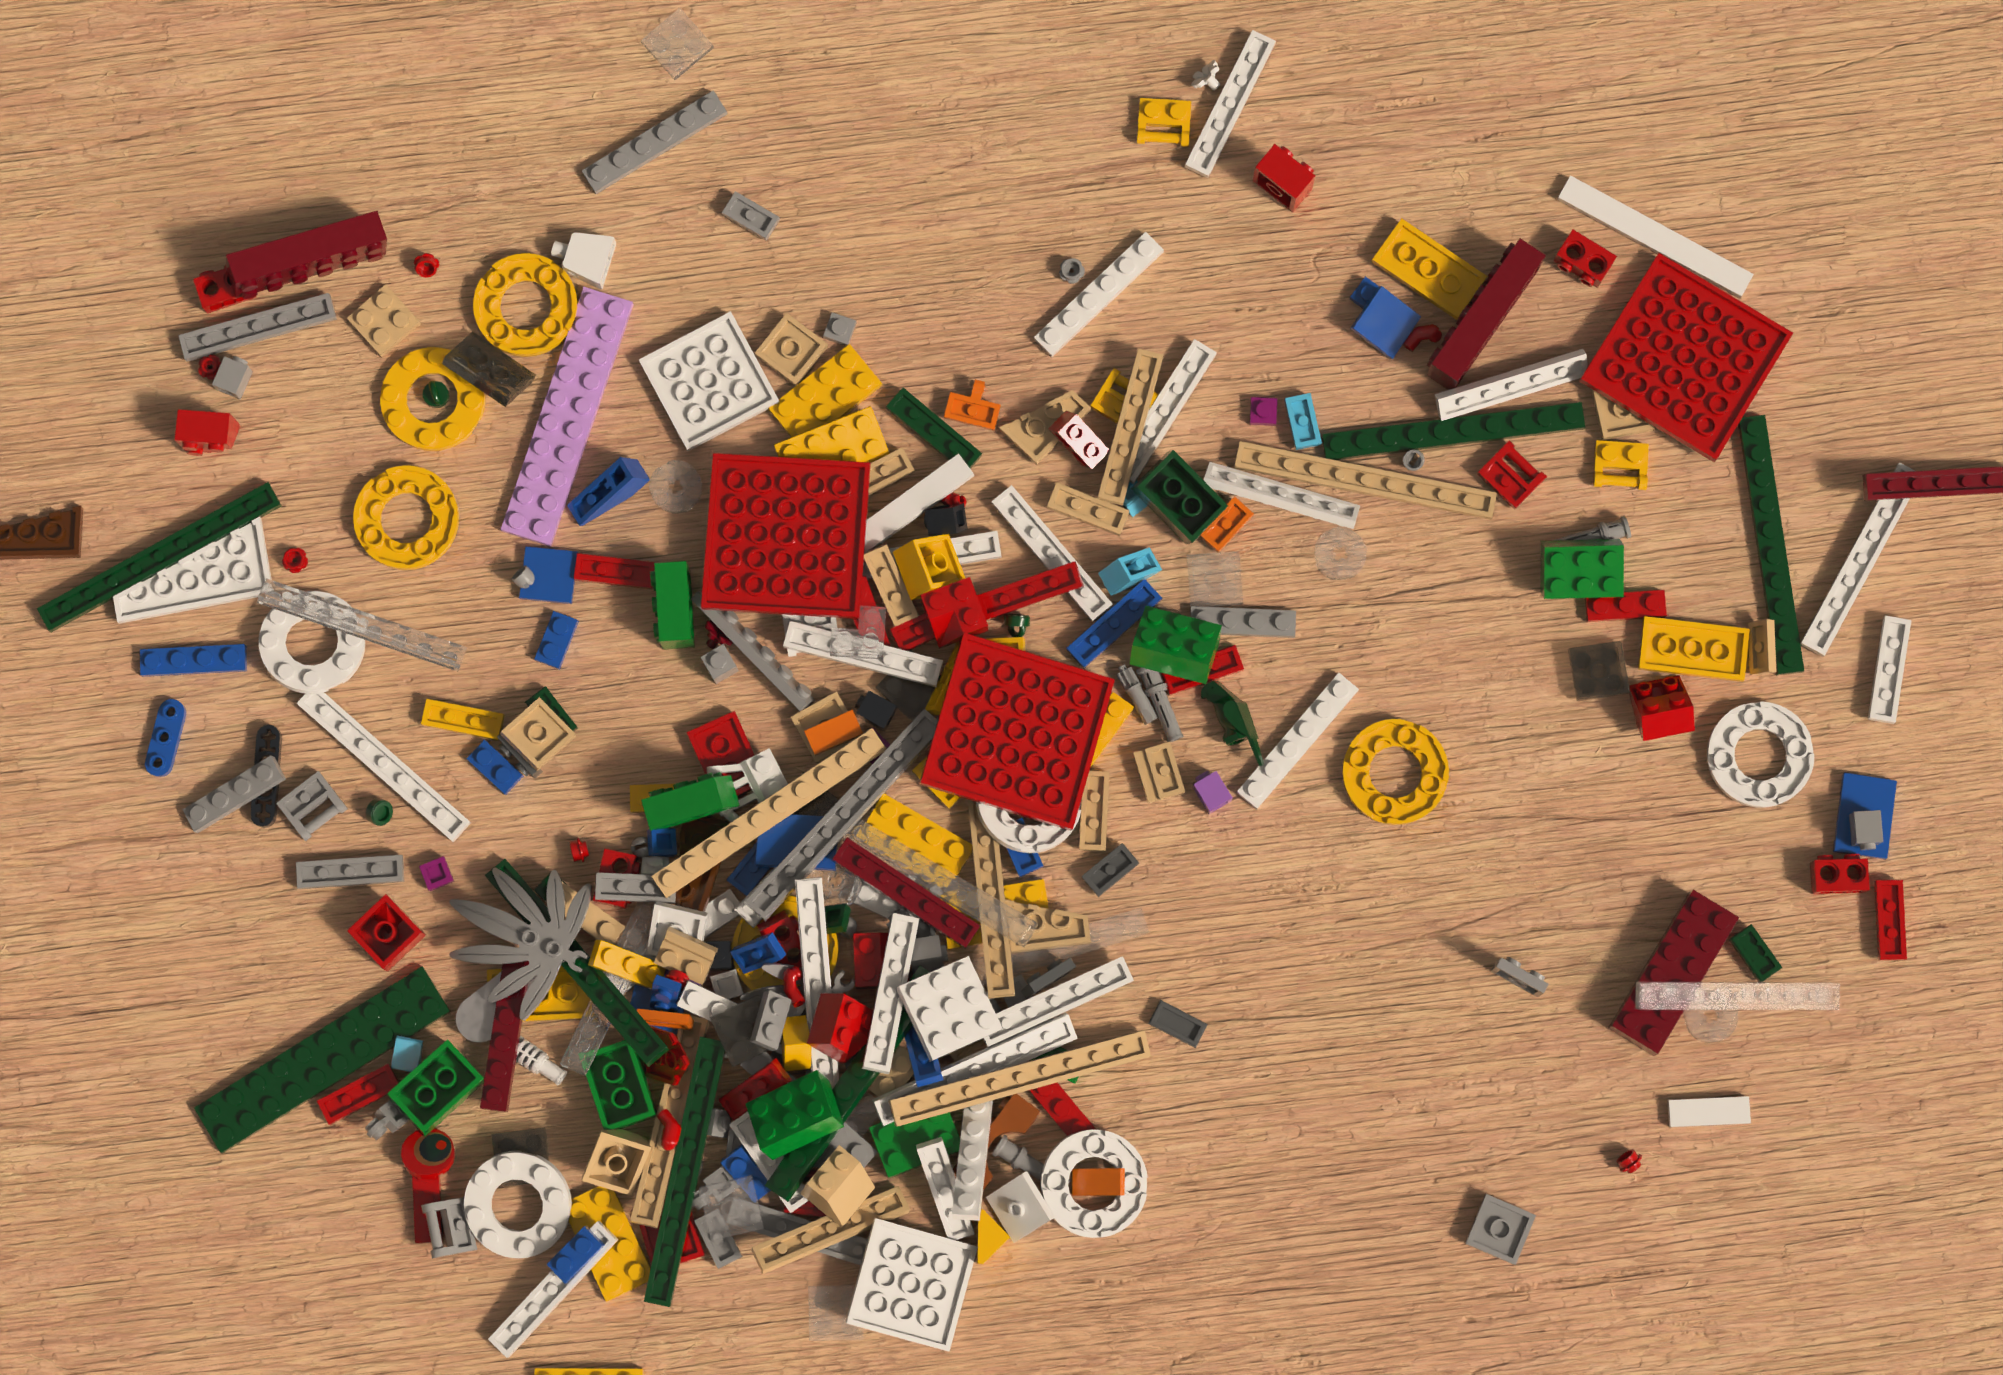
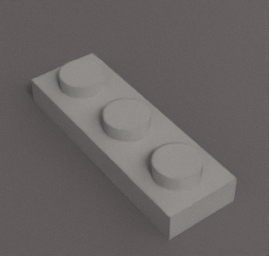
(629, 888)

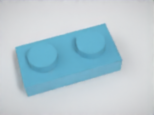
(1303, 421)

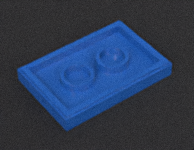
(1864, 794)
(782, 838)

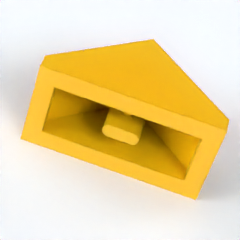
(794, 1046)
(990, 1237)

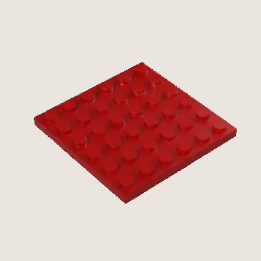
(1686, 357)
(786, 536)
(1017, 731)

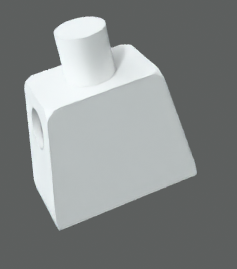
(586, 257)

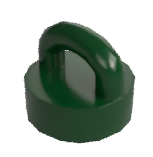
(435, 394)
(1019, 620)
(379, 812)

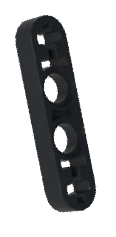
(274, 744)

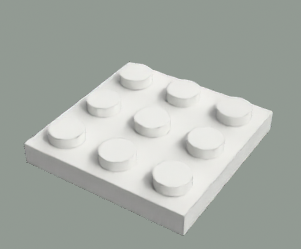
(949, 1008)

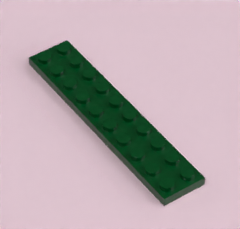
(321, 1060)

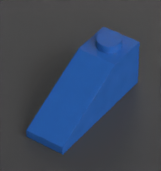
(608, 490)

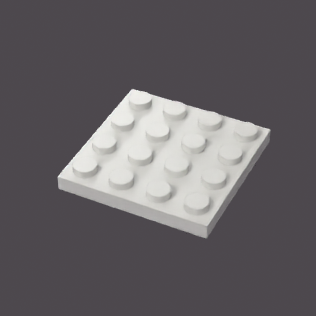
(709, 381)
(911, 1284)

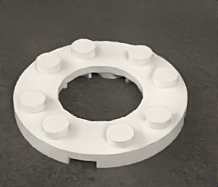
(301, 677)
(1787, 728)
(1018, 836)
(546, 1180)
(1056, 1191)

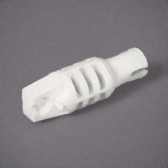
(538, 1061)

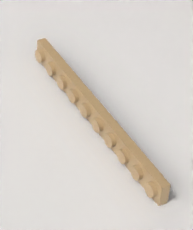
(1365, 480)
(768, 813)
(1019, 1078)

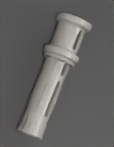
(1611, 530)
(1156, 690)
(1018, 1157)

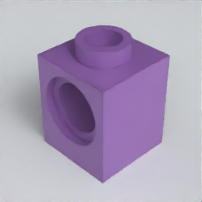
(1211, 791)

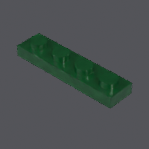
(932, 428)

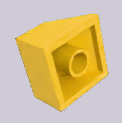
(928, 564)

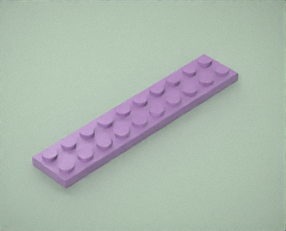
(567, 417)

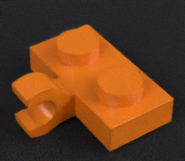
(973, 409)

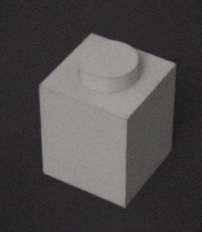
(232, 377)
(719, 663)
(1866, 829)
(928, 954)

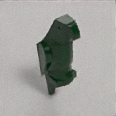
(1233, 717)

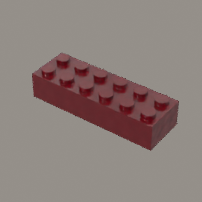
(306, 255)
(1488, 311)
(1680, 956)

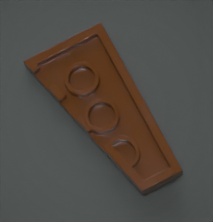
(44, 537)
(698, 892)

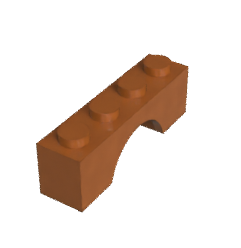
(1016, 1116)

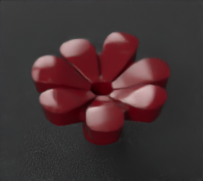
(716, 635)

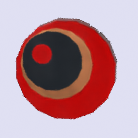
(428, 1154)

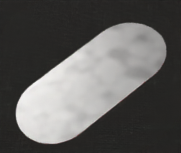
(477, 1014)

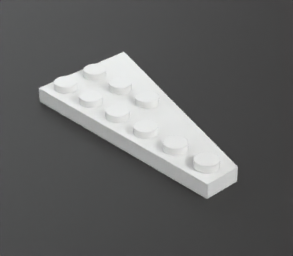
(211, 576)

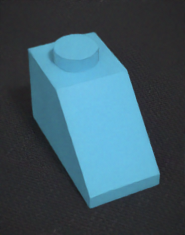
(1129, 571)

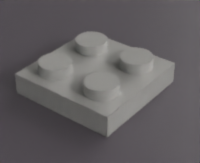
(1529, 981)
(1500, 1229)

